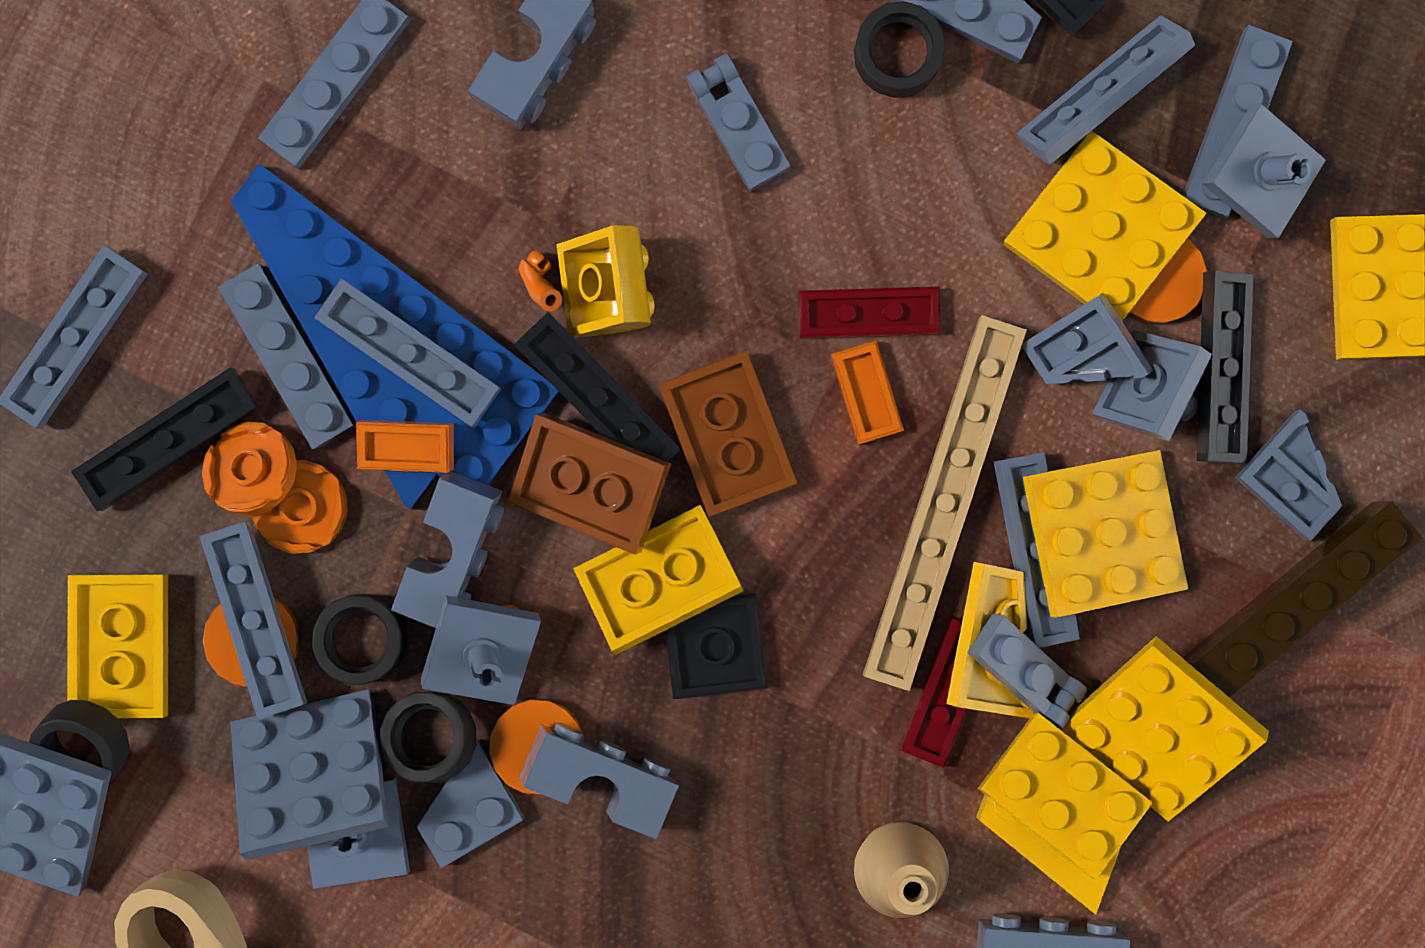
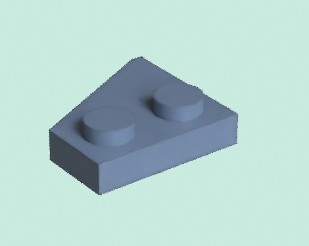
(1087, 347)
(1292, 479)
(469, 810)

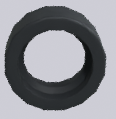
(899, 13)
(323, 639)
(93, 723)
(393, 737)

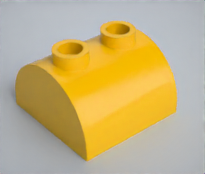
(605, 282)

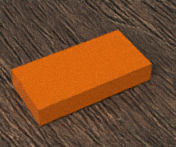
(867, 392)
(405, 446)

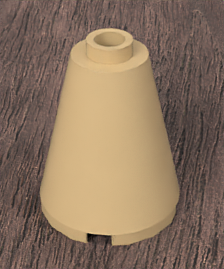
(901, 870)

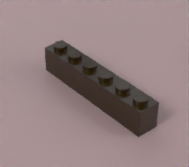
(1304, 596)

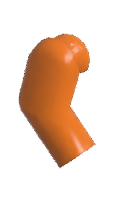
(539, 288)

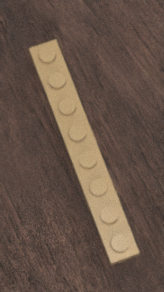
(944, 502)

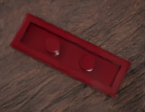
(869, 312)
(934, 722)

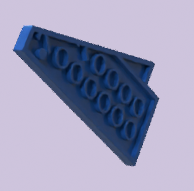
(310, 256)

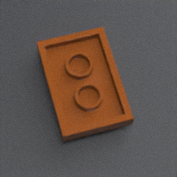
(727, 433)
(589, 483)

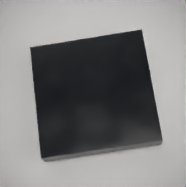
(717, 650)

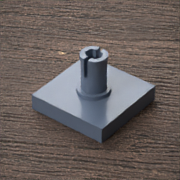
(1264, 171)
(1162, 397)
(480, 650)
(363, 855)

